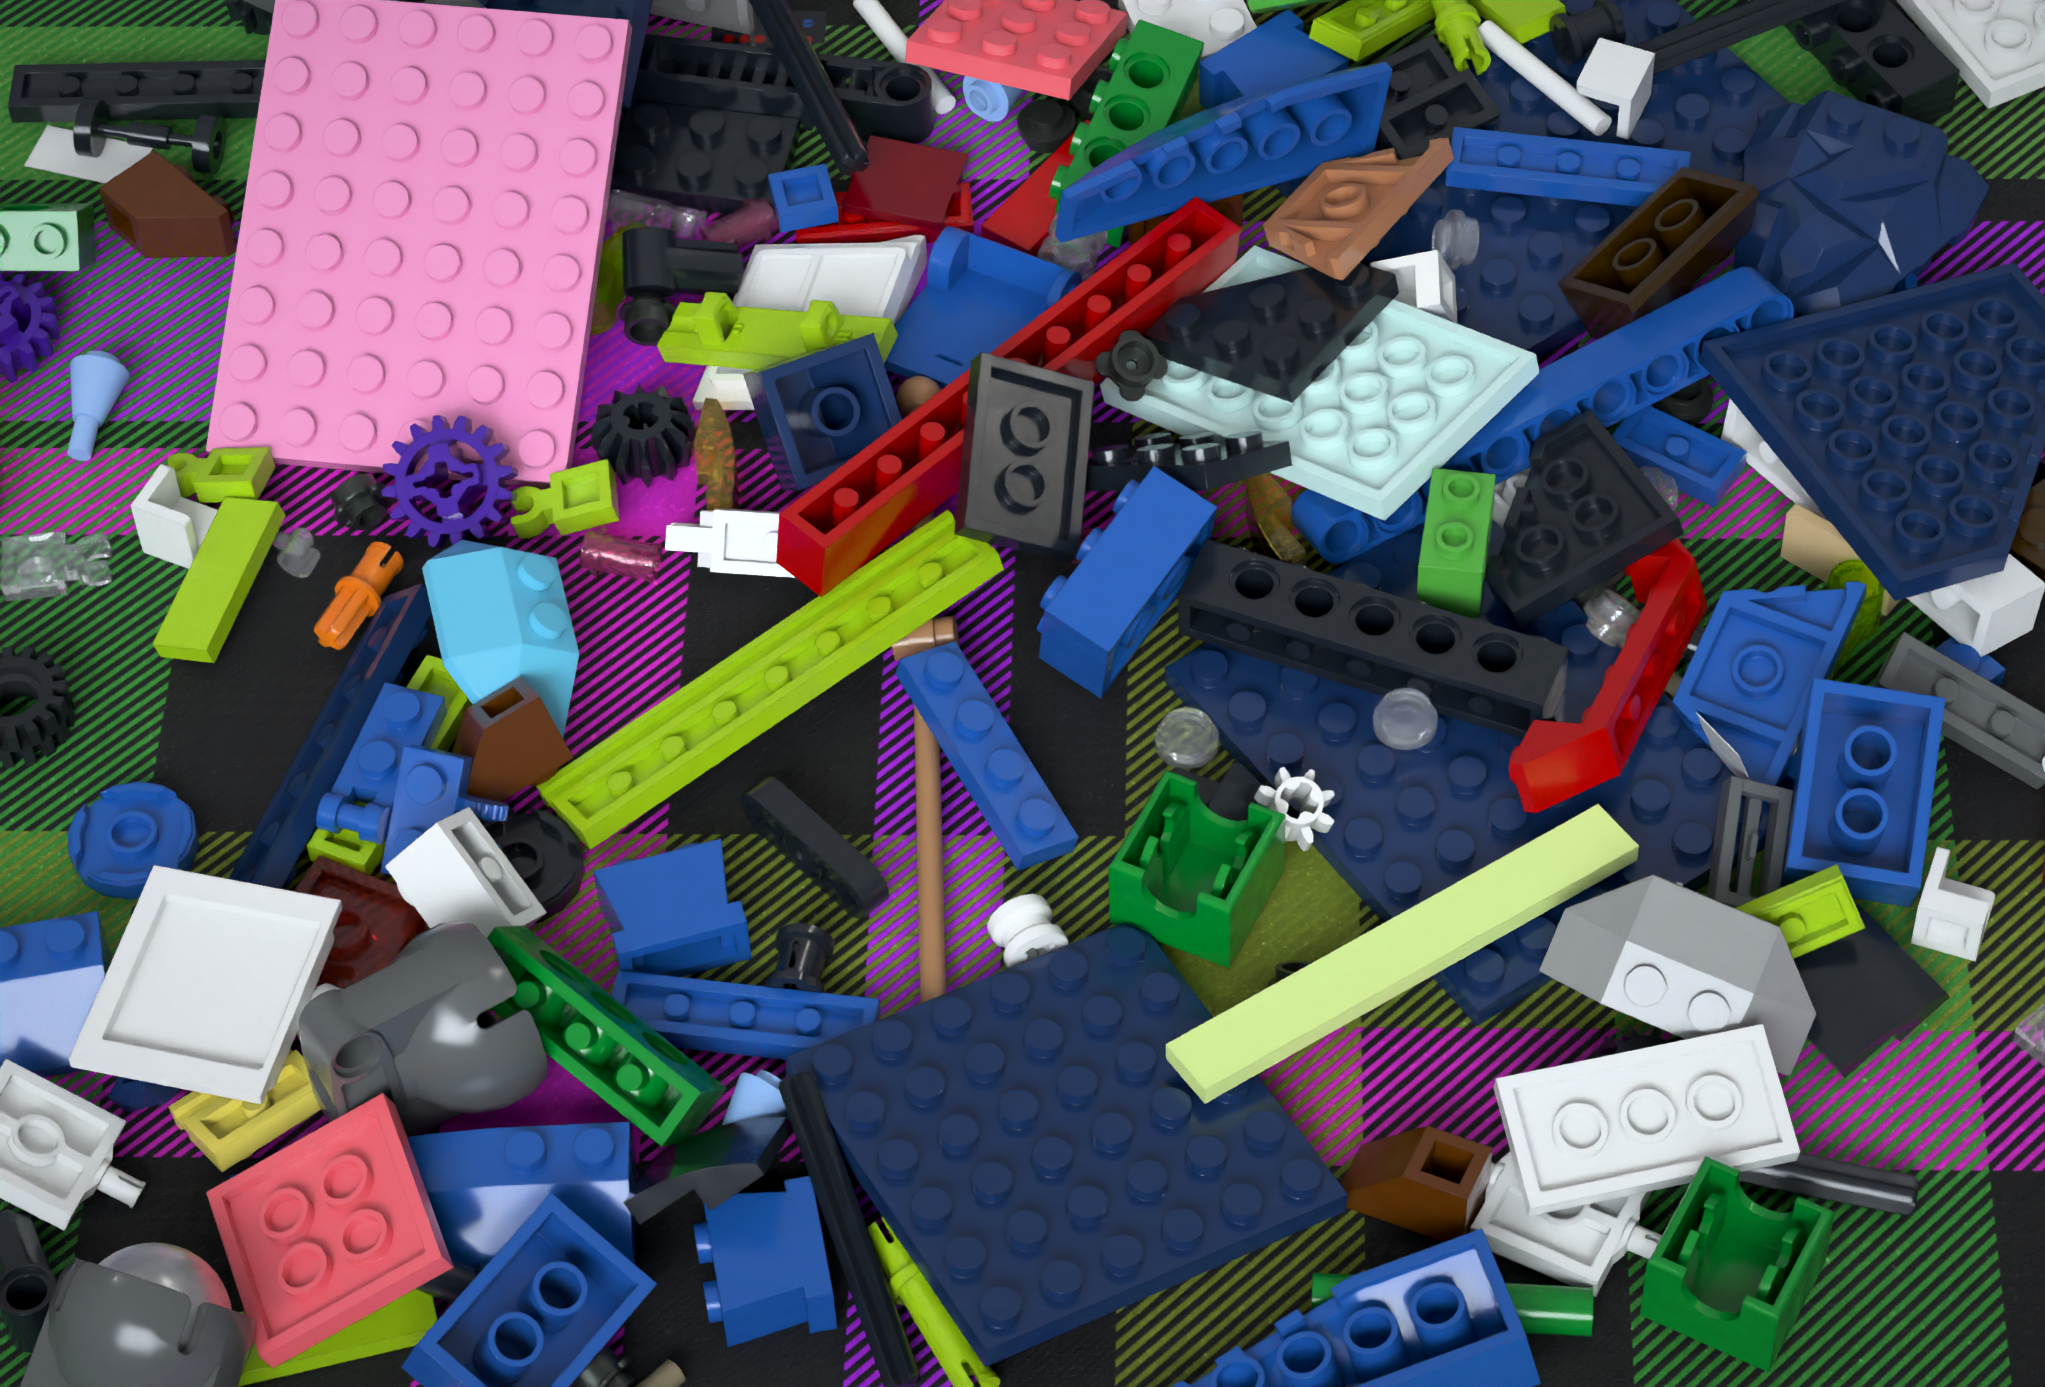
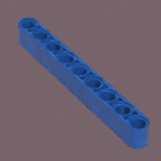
(1607, 376)

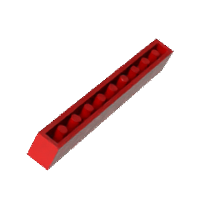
(919, 459)

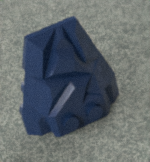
(1851, 200)

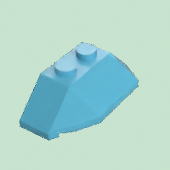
(503, 619)

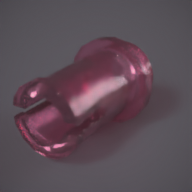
(743, 226)
(620, 556)

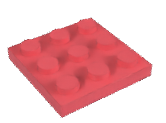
(1019, 43)
(328, 1230)

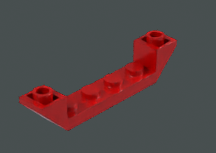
(1570, 758)

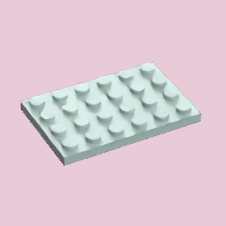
(1372, 419)

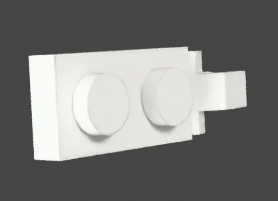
(731, 541)

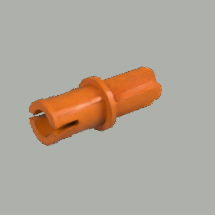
(357, 596)

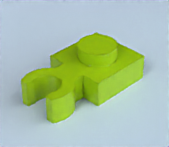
(223, 473)
(574, 502)

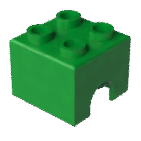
(1194, 873)
(1735, 1268)

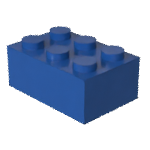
(1123, 580)
(1864, 788)
(533, 1309)

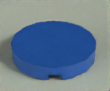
(128, 834)

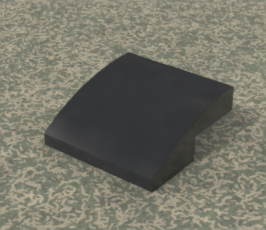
(1429, 100)
(1864, 994)
(711, 1163)

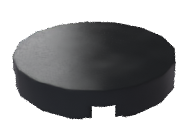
(543, 854)

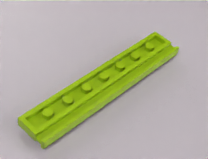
(768, 680)

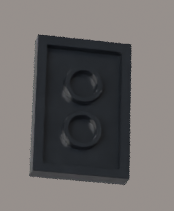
(701, 154)
(1024, 458)
(1193, 461)

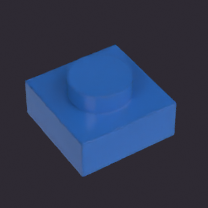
(803, 198)

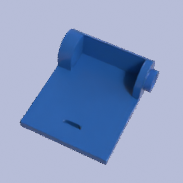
(972, 304)

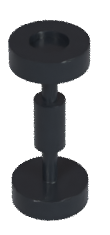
(93, 127)

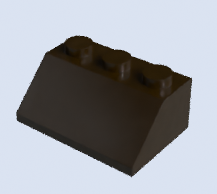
(1660, 249)

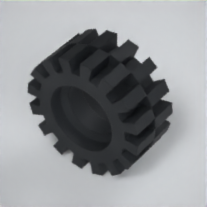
(43, 721)

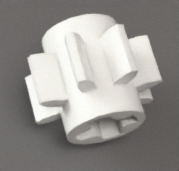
(1311, 800)

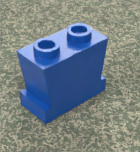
(1264, 60)
(673, 912)
(766, 1263)

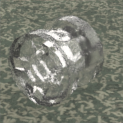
(1074, 254)

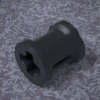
(1581, 31)
(802, 964)

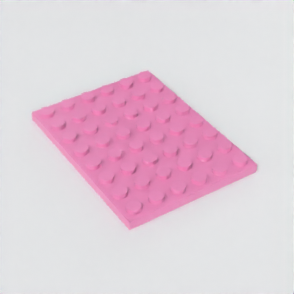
(420, 232)

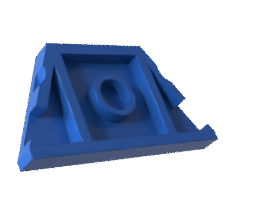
(1759, 666)

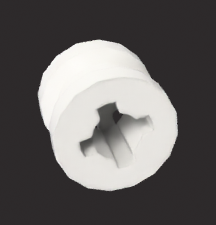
(1025, 929)

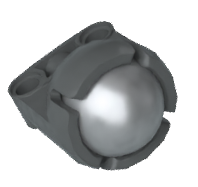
(141, 1322)

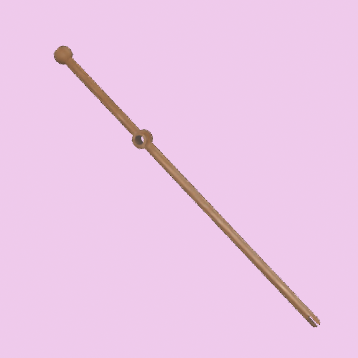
(931, 634)

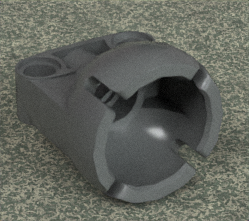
(424, 1035)

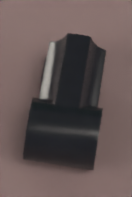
(671, 265)
(24, 1280)

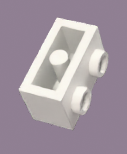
(463, 876)

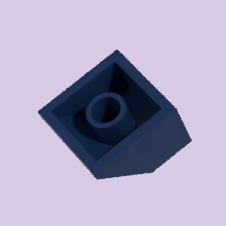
(822, 408)

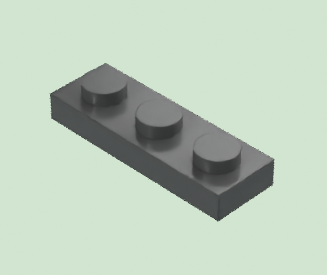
(1974, 711)

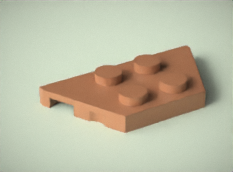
(1351, 206)

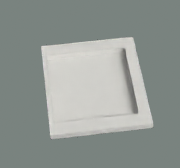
(854, 276)
(208, 985)

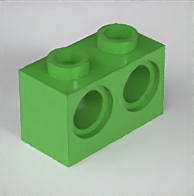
(1456, 541)

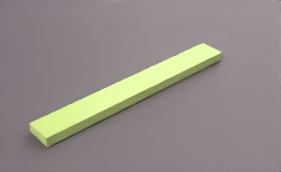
(1400, 953)

